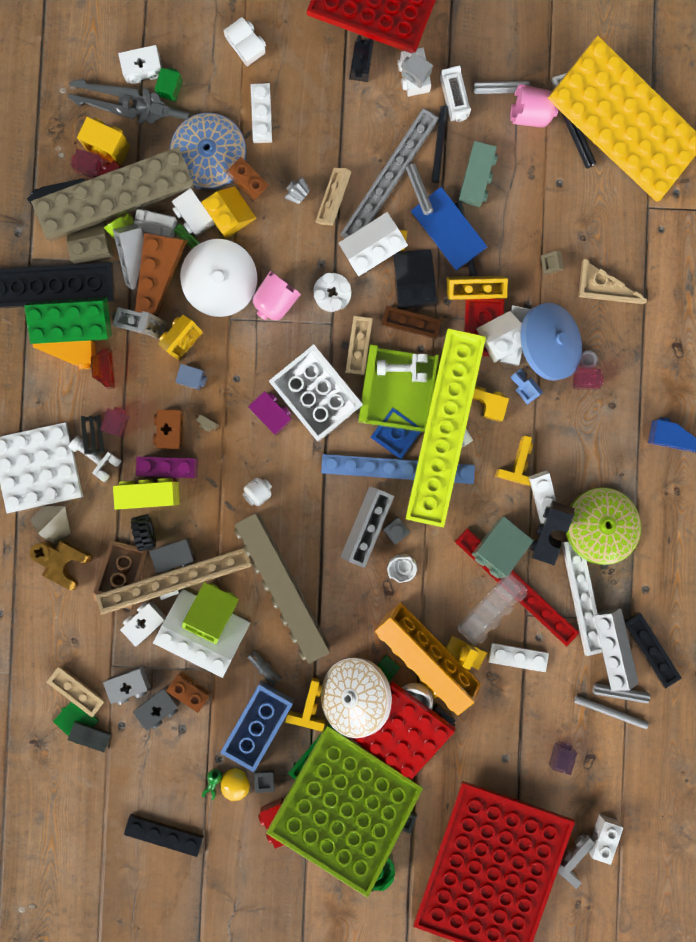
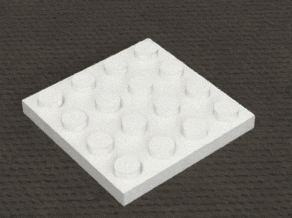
(38, 468)

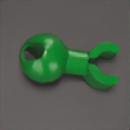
(213, 778)

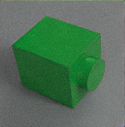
(168, 84)

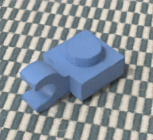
(528, 388)

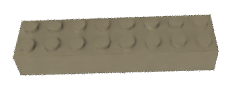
(113, 194)
(283, 588)

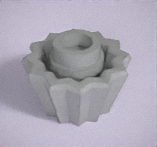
(297, 190)

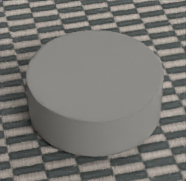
(588, 359)

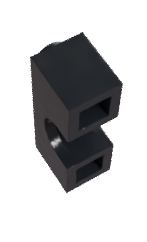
(556, 518)

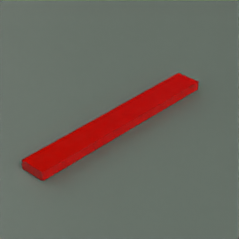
(532, 602)

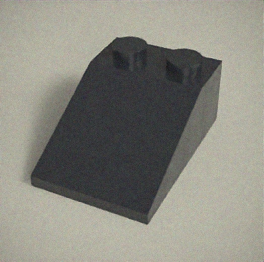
(414, 279)

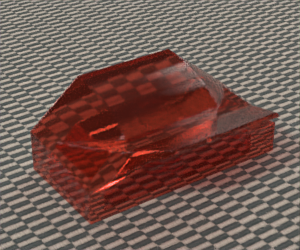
(103, 368)

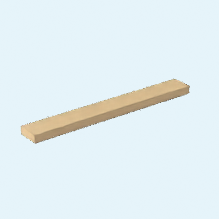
(172, 581)

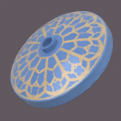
(225, 143)

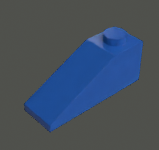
(671, 435)

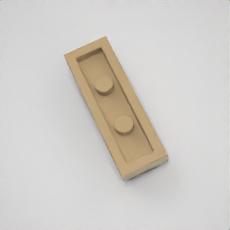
(333, 196)
(359, 345)
(75, 691)

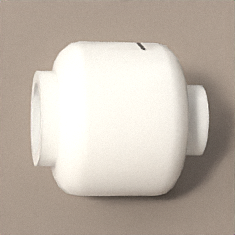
(257, 491)

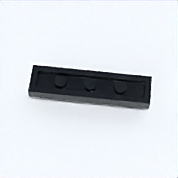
(652, 650)
(163, 835)

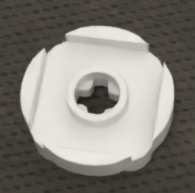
(331, 281)

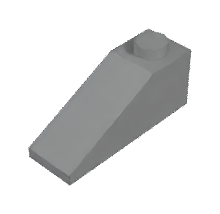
(129, 246)

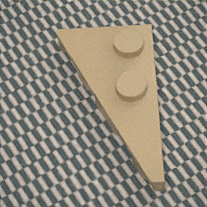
(599, 285)

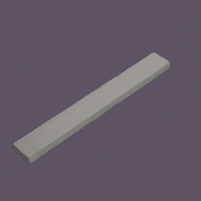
(391, 172)

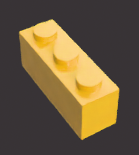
(476, 287)

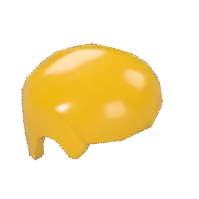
(235, 784)

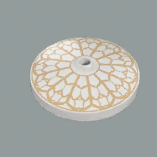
(356, 697)

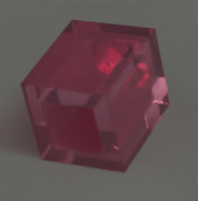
(86, 163)
(587, 379)
(115, 421)

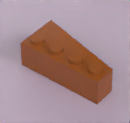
(157, 270)

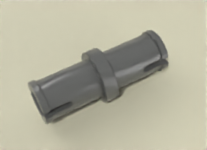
(264, 668)

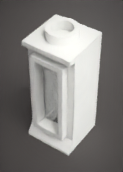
(455, 94)

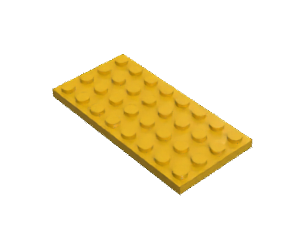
(626, 119)

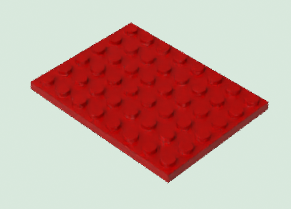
(493, 869)

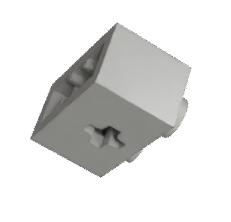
(136, 678)

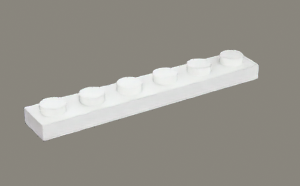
(583, 599)

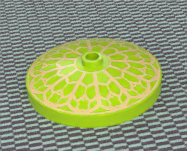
(588, 531)

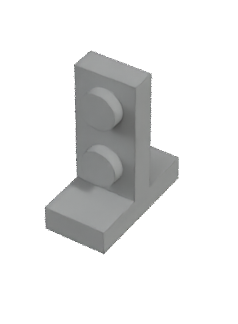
(140, 322)
(572, 857)

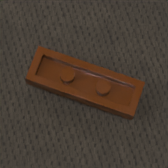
(411, 322)

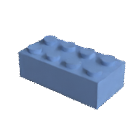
(257, 726)

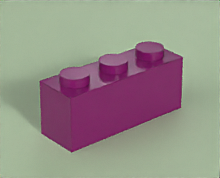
(166, 467)

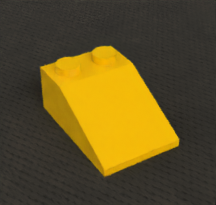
(180, 337)

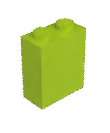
(210, 613)

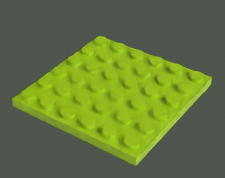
(345, 811)

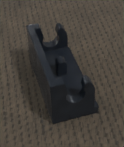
(361, 59)

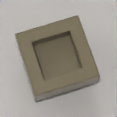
(552, 262)
(207, 424)

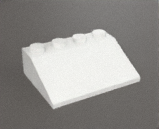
(315, 393)
(194, 648)

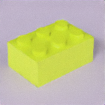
(146, 494)

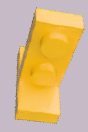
(520, 464)
(465, 653)
(306, 719)

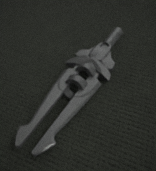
(147, 106)

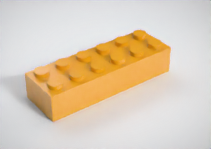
(428, 658)

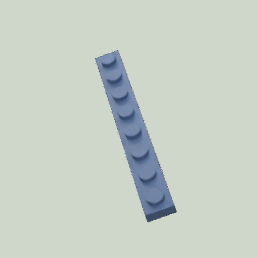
(384, 468)

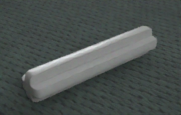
(497, 86)
(419, 189)
(632, 695)

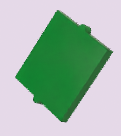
(69, 714)

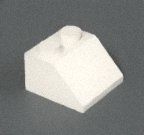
(502, 336)

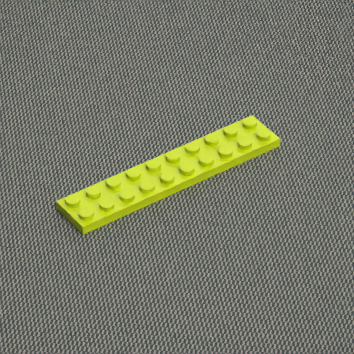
(445, 428)

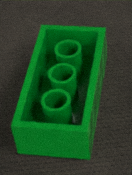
(68, 320)

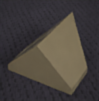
(52, 523)

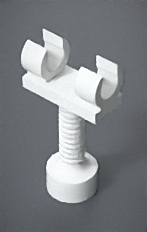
(383, 367)
(77, 444)

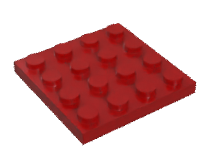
(409, 734)

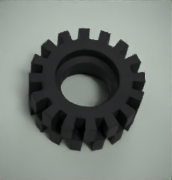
(143, 532)

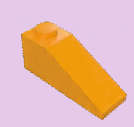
(75, 352)

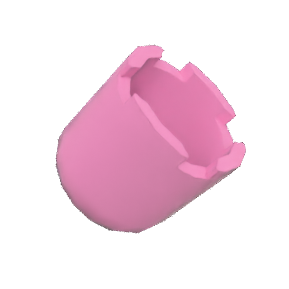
(532, 107)
(274, 298)

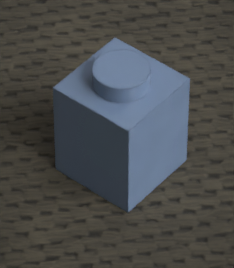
(191, 377)

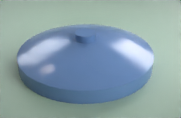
(551, 341)

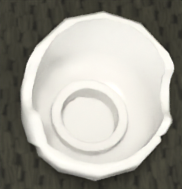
(402, 568)

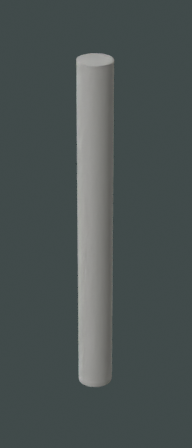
(611, 712)

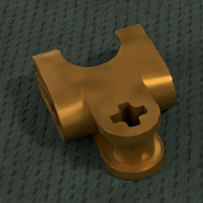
(57, 559)

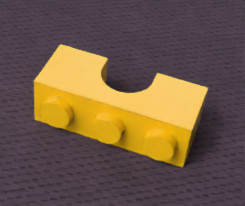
(493, 404)

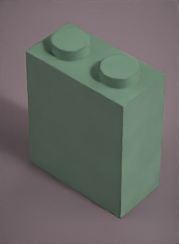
(502, 548)

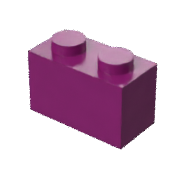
(270, 412)

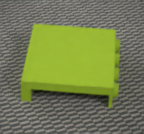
(397, 391)

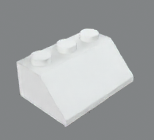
(373, 244)

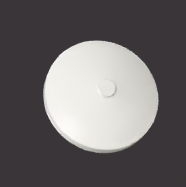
(218, 277)

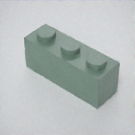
(478, 174)

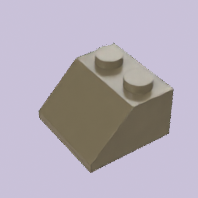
(90, 245)

